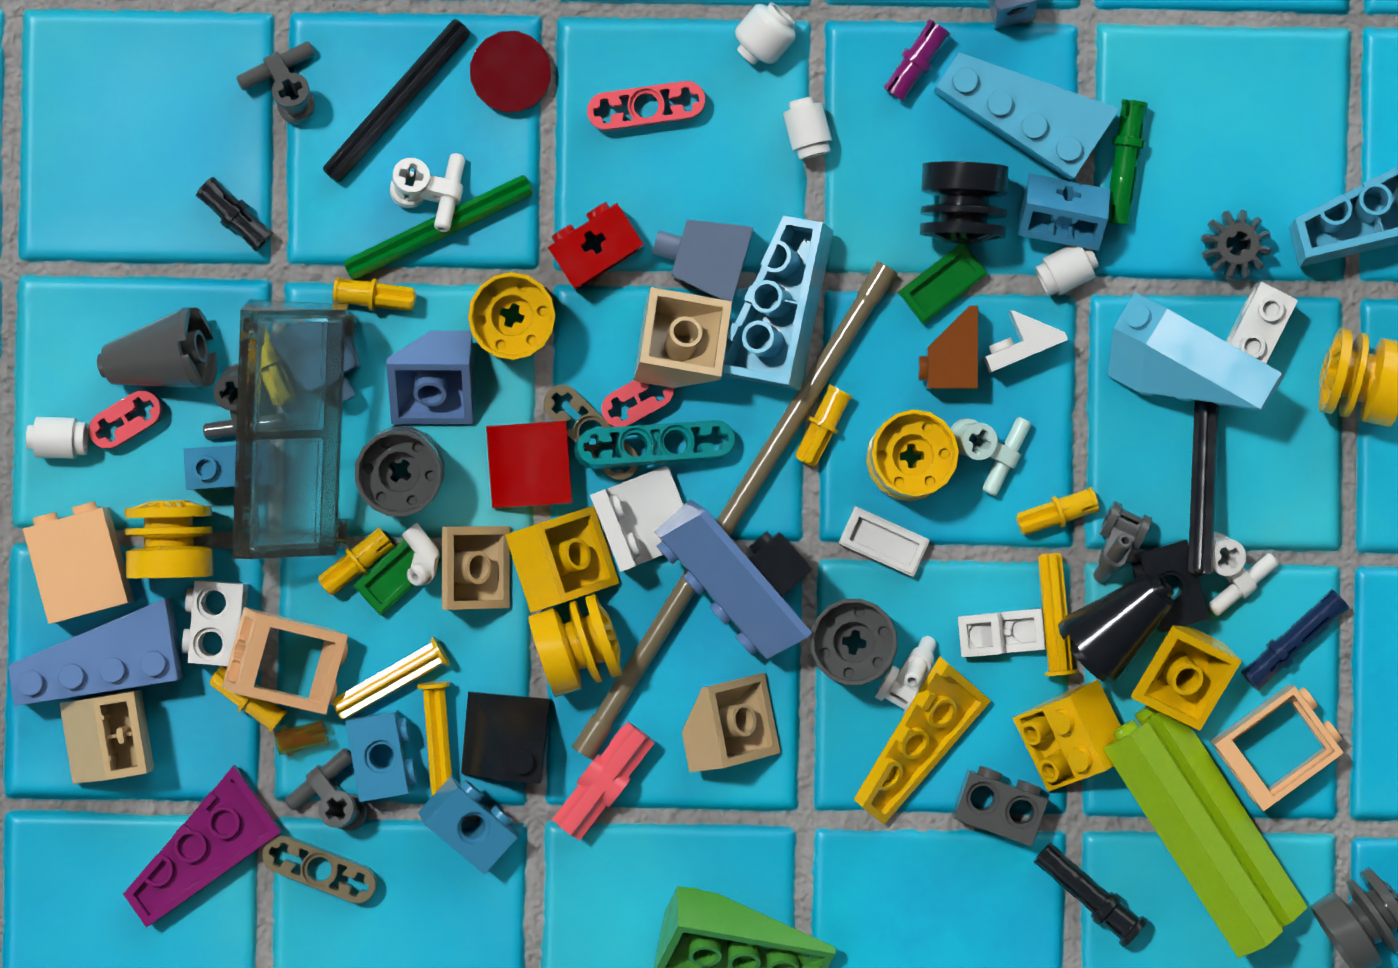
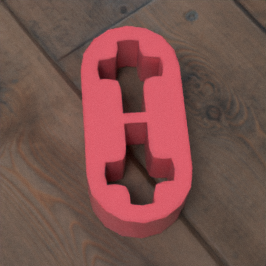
(120, 411)
(638, 411)

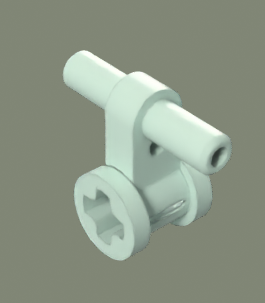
(987, 446)

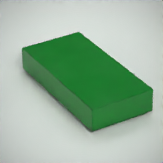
(942, 283)
(387, 579)

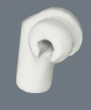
(425, 556)

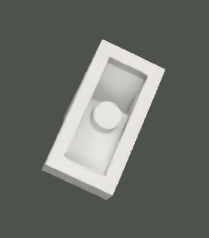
(1033, 338)

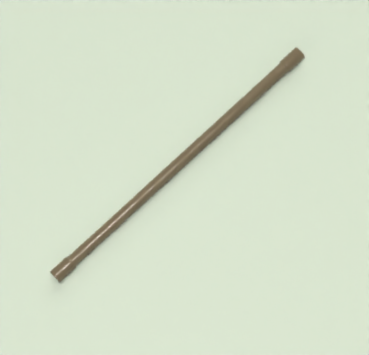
(868, 297)

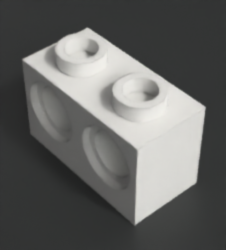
(1261, 321)
(204, 620)

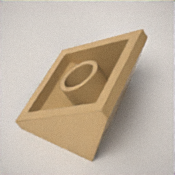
(475, 567)

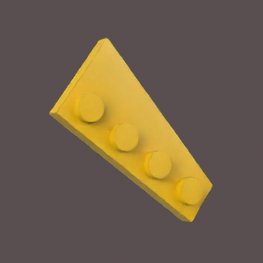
(924, 735)

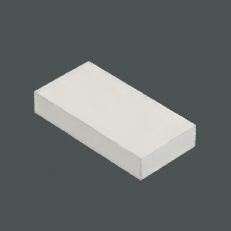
(884, 541)

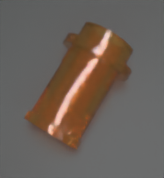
(301, 737)

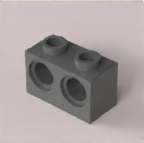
(996, 815)

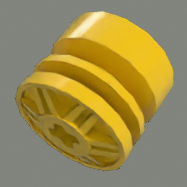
(488, 324)
(1355, 375)
(928, 438)
(169, 541)
(575, 645)

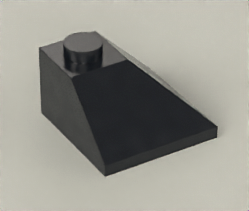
(505, 737)

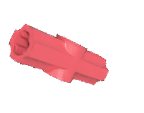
(603, 780)

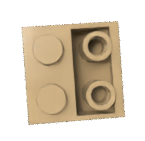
(107, 737)

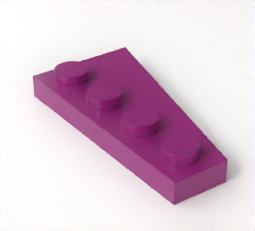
(210, 842)

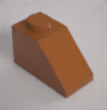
(953, 355)

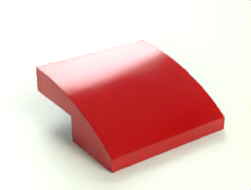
(529, 464)

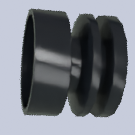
(964, 201)

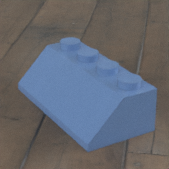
(730, 580)

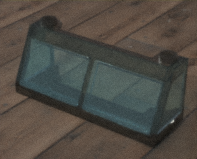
(290, 429)

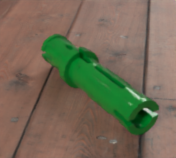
(1126, 159)

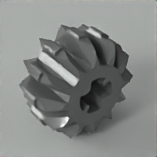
(1228, 231)

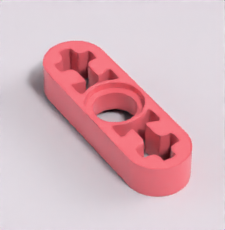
(614, 101)

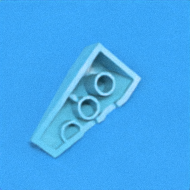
(1175, 358)

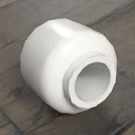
(765, 33)

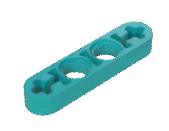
(655, 450)

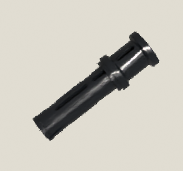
(1104, 906)

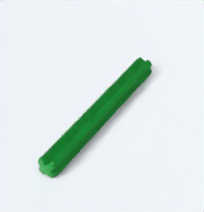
(426, 234)

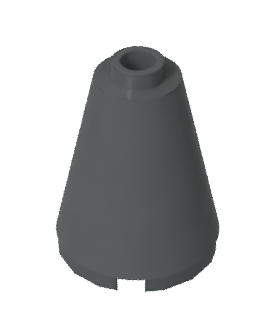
(162, 353)

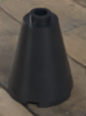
(1117, 626)

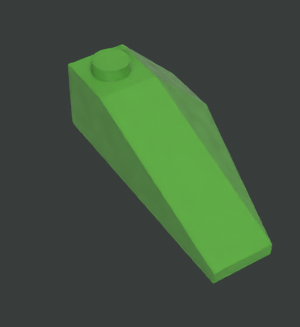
(717, 932)

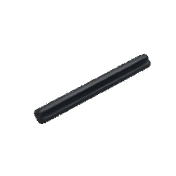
(396, 100)
(1203, 488)

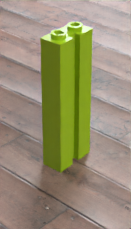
(1205, 829)

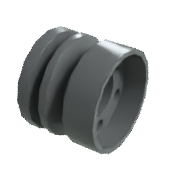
(375, 472)
(840, 621)
(1362, 922)

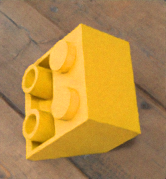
(1069, 734)

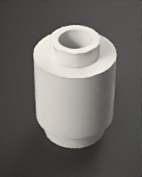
(807, 128)
(1066, 269)
(57, 437)

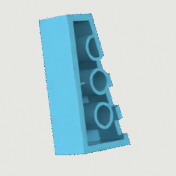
(1349, 223)

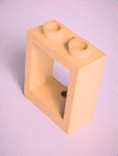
(249, 650)
(1245, 774)

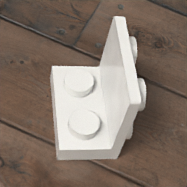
(633, 513)

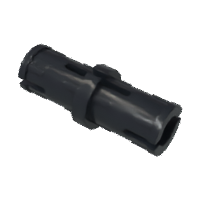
(234, 213)

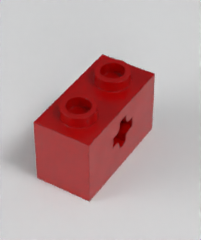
(584, 266)

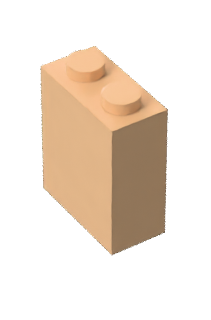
(77, 562)

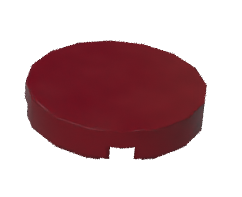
(510, 71)

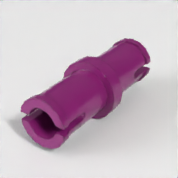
(916, 60)

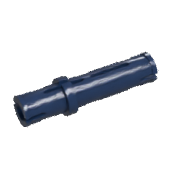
(1294, 640)

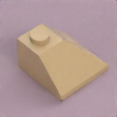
(730, 725)

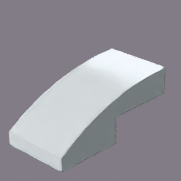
(1001, 632)

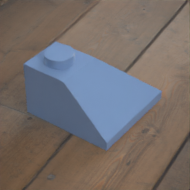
(433, 380)

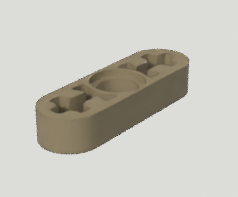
(576, 403)
(294, 848)

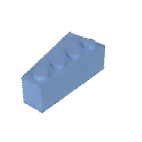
(114, 656)

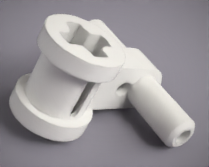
(445, 190)
(1231, 566)
(903, 684)

